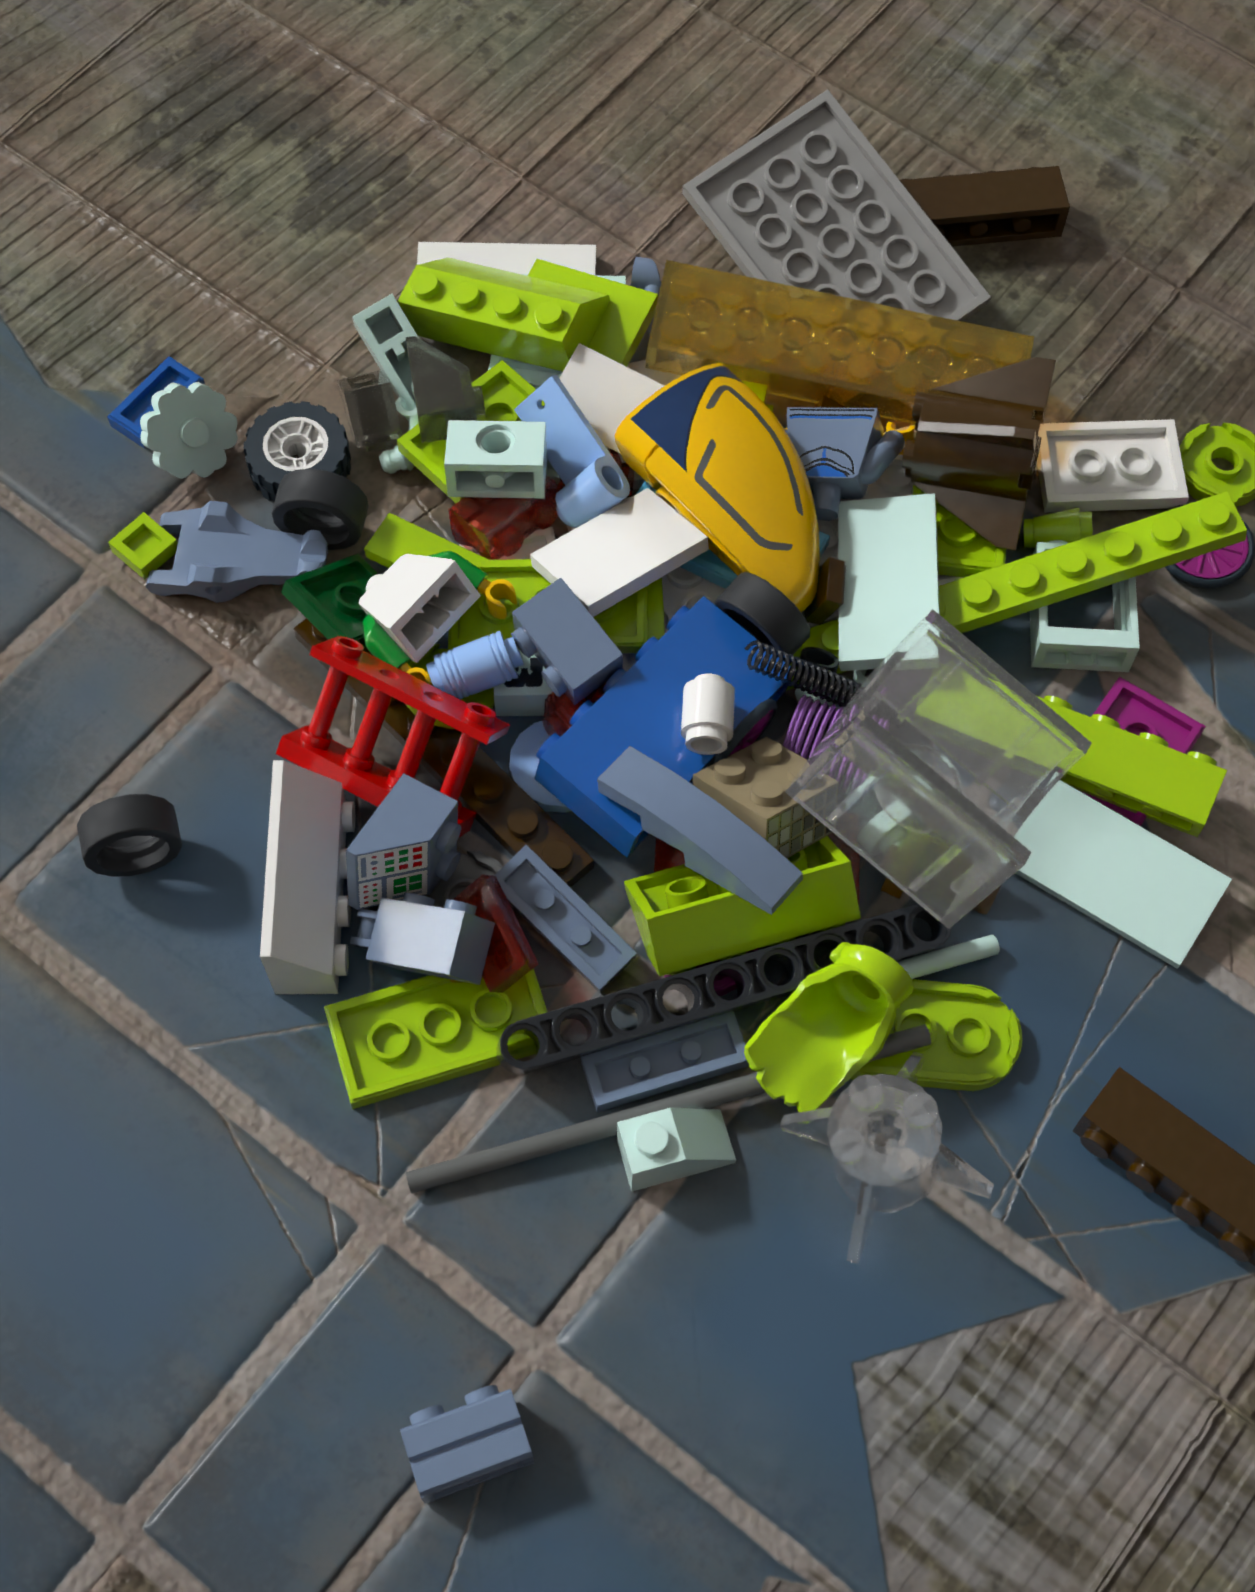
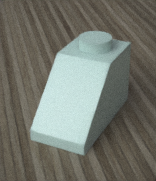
(673, 1145)

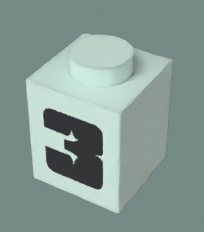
(524, 694)

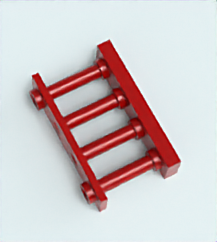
(356, 766)

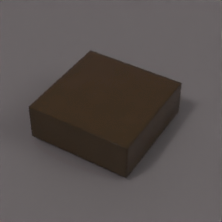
(829, 591)

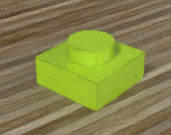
(143, 545)

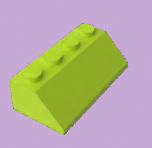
(501, 311)
(696, 921)

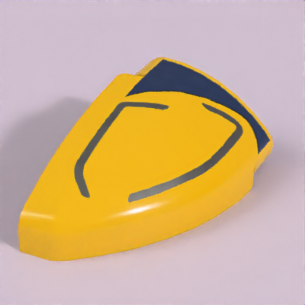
(731, 474)

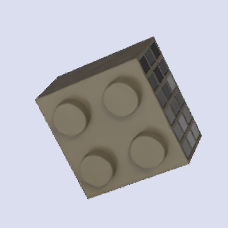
(754, 790)

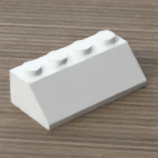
(305, 882)

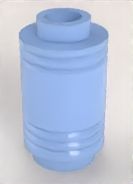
(475, 665)

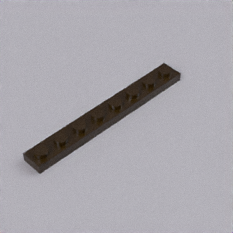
(488, 791)

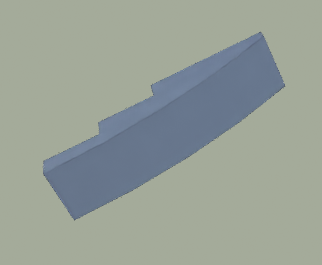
(700, 827)

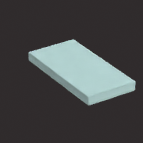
(888, 574)
(1119, 873)

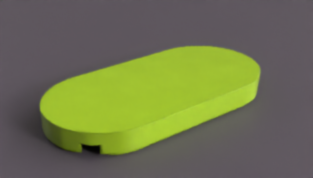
(970, 1034)

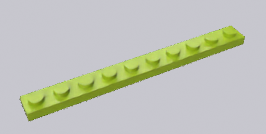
(1076, 567)

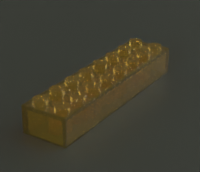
(817, 342)

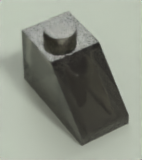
(441, 390)
(370, 410)

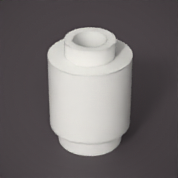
(707, 714)

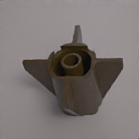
(982, 446)

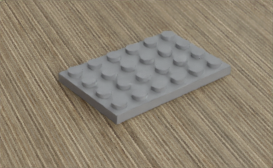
(829, 216)

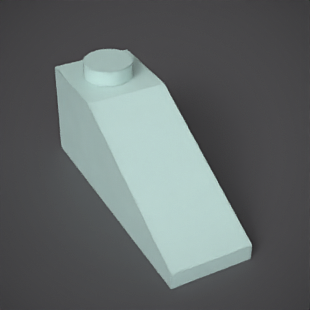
(385, 333)

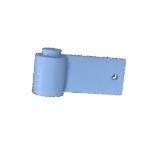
(576, 453)

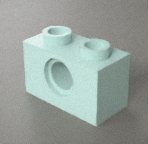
(496, 459)

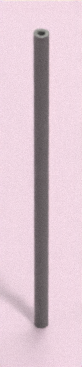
(606, 1125)

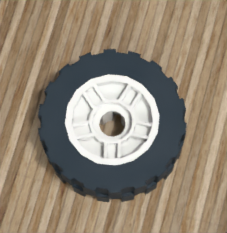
(291, 431)

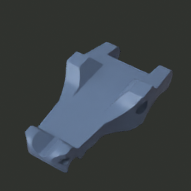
(227, 555)

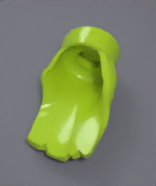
(829, 1026)

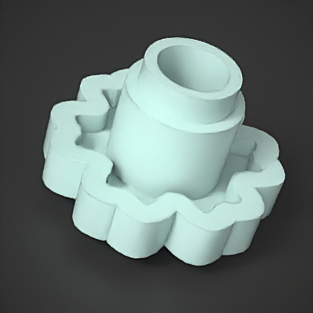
(188, 430)

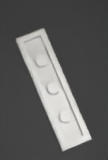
(511, 256)

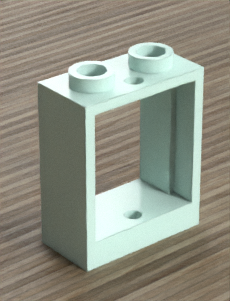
(1085, 647)

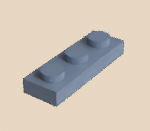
(564, 919)
(664, 1061)

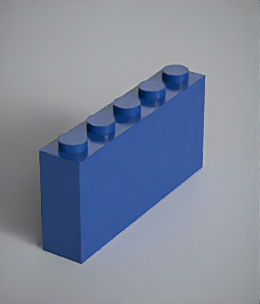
(646, 713)

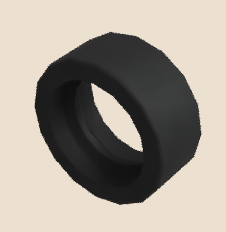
(310, 489)
(764, 613)
(129, 835)

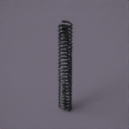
(835, 691)

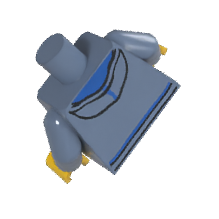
(843, 451)

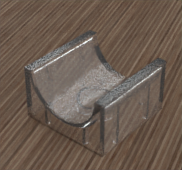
(938, 769)

